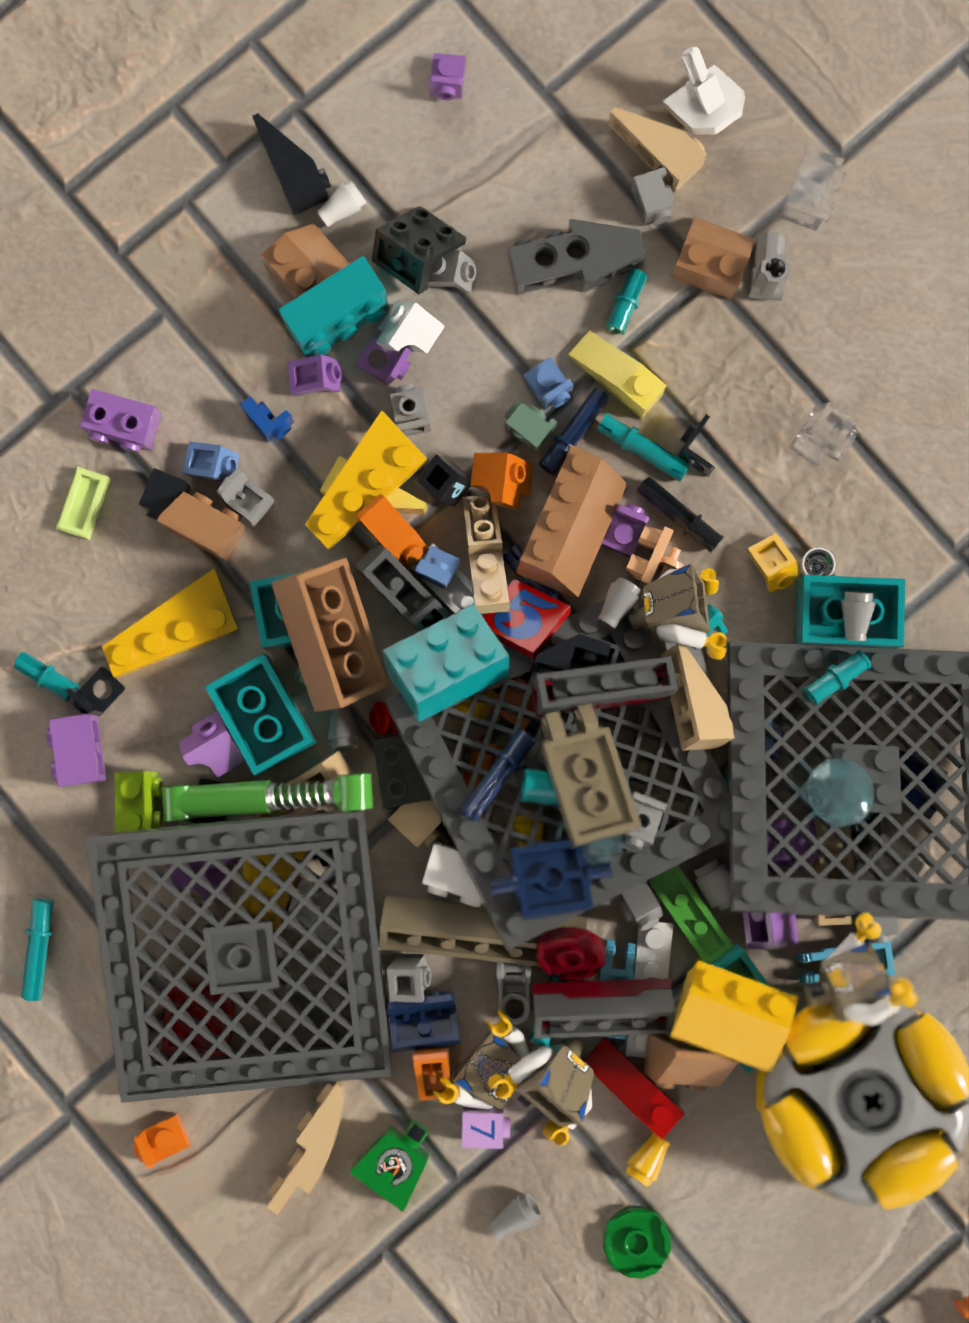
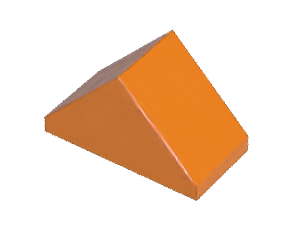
(429, 1068)

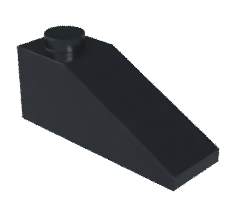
(294, 168)

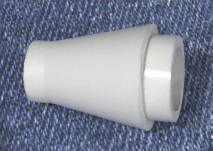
(343, 203)

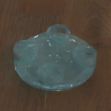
(840, 792)

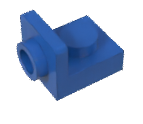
(261, 417)

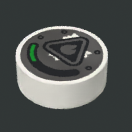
(818, 562)

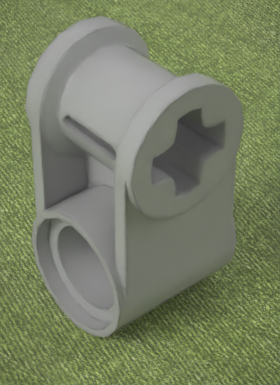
(514, 986)

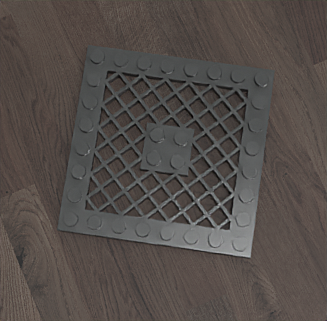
(473, 839)
(749, 863)
(240, 955)

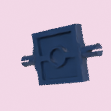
(551, 879)

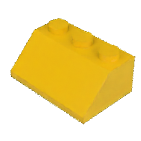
(733, 1016)

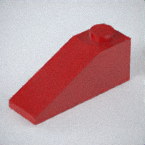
(634, 1088)

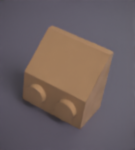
(713, 258)
(303, 259)
(203, 525)
(677, 1062)

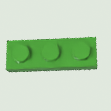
(691, 914)

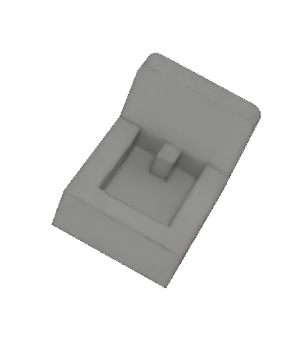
(453, 270)
(245, 497)

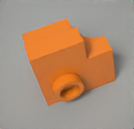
(503, 477)

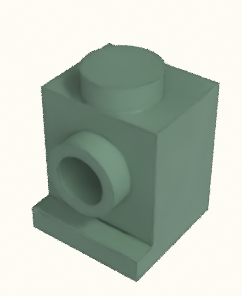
(529, 425)

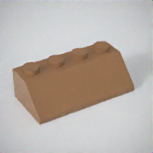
(572, 523)
(330, 635)

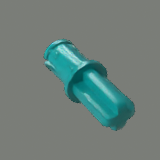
(626, 301)
(44, 675)

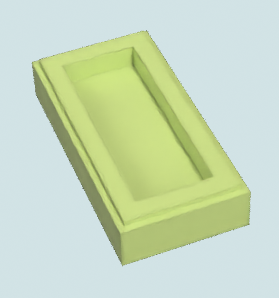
(83, 503)

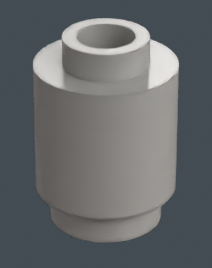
(714, 883)

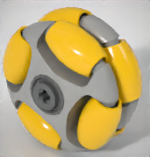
(868, 1106)

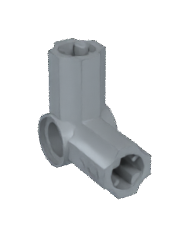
(769, 268)

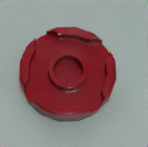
(570, 953)

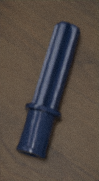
(574, 431)
(506, 763)

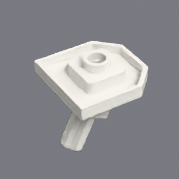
(707, 100)

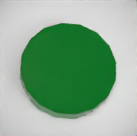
(636, 1242)

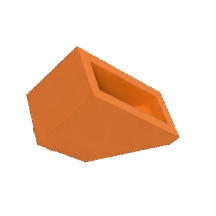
(392, 531)

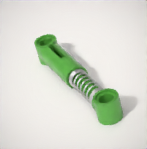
(264, 797)

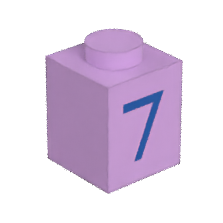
(484, 1128)

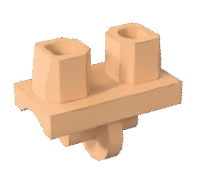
(657, 541)

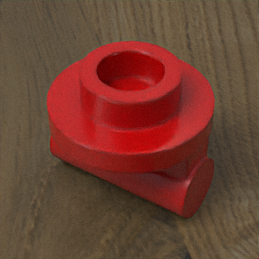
(381, 719)

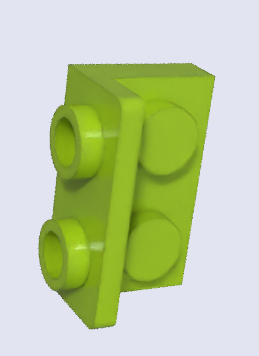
(137, 801)

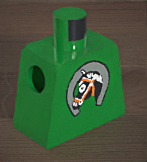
(394, 1163)

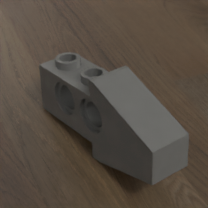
(606, 249)
(400, 588)

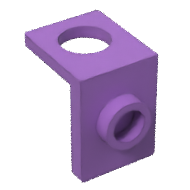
(395, 367)

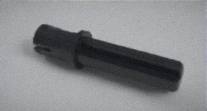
(680, 514)

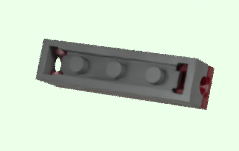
(604, 686)
(602, 1008)

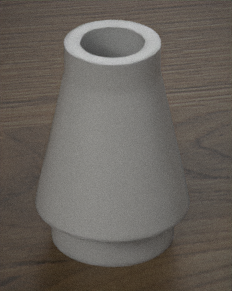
(619, 601)
(857, 614)
(342, 730)
(516, 1217)

